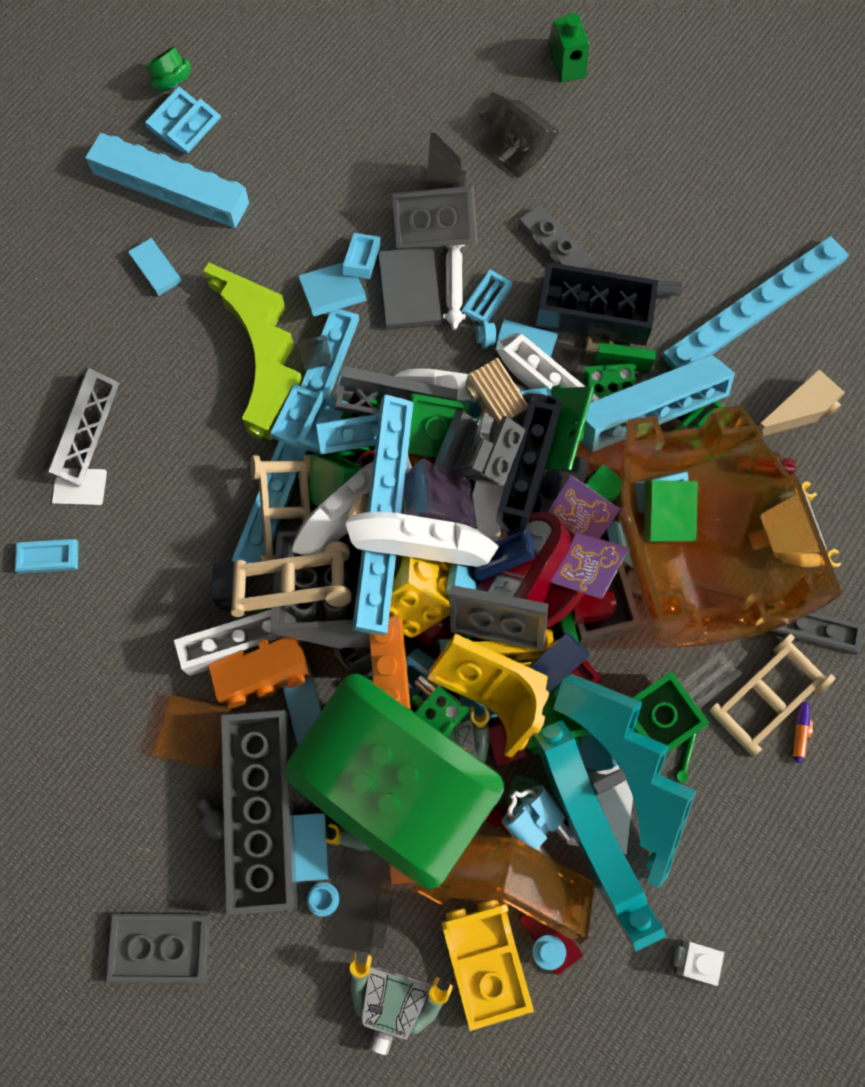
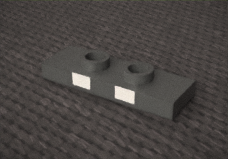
(554, 239)

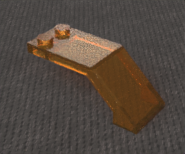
(522, 878)

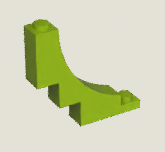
(259, 312)

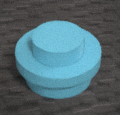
(486, 334)
(323, 899)
(549, 952)

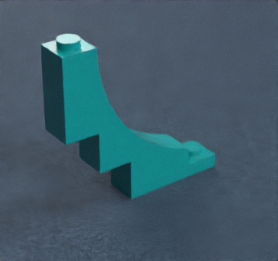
(659, 801)
(595, 838)

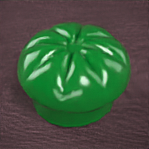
(168, 70)

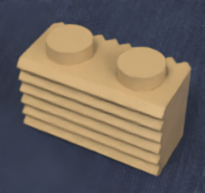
(495, 392)

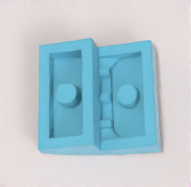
(182, 120)
(299, 416)

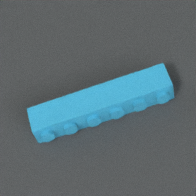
(168, 180)
(660, 396)

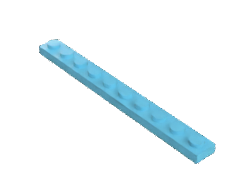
(339, 333)

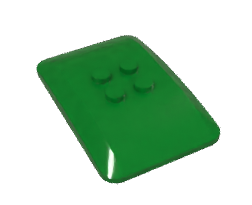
(394, 781)

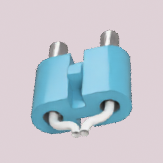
(535, 818)

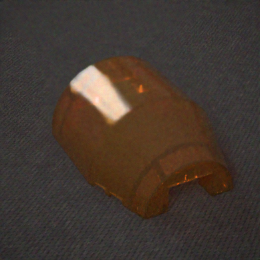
(707, 589)

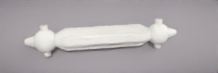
(454, 286)

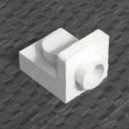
(698, 962)

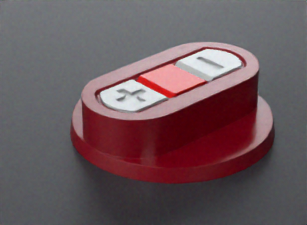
(534, 577)

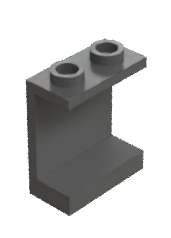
(505, 439)

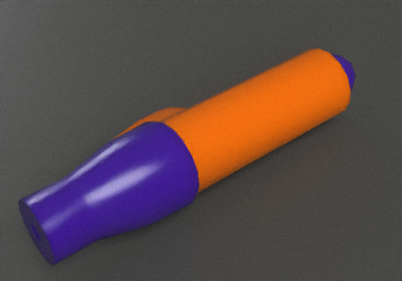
(803, 730)

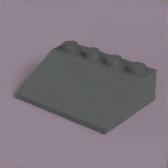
(318, 620)

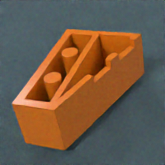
(259, 671)

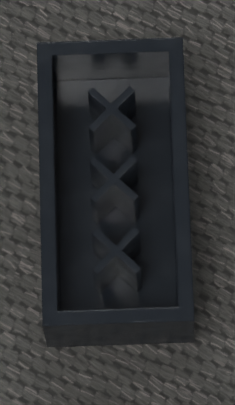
(597, 304)

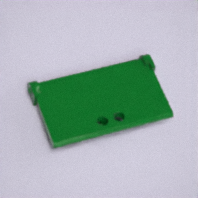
(568, 433)

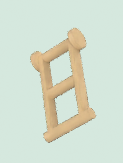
(258, 471)
(335, 595)
(818, 684)

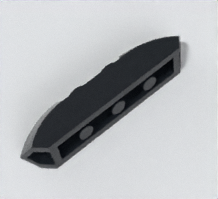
(529, 464)

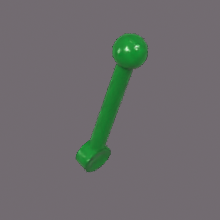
(682, 776)

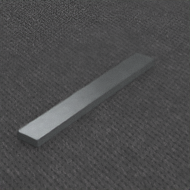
(814, 628)

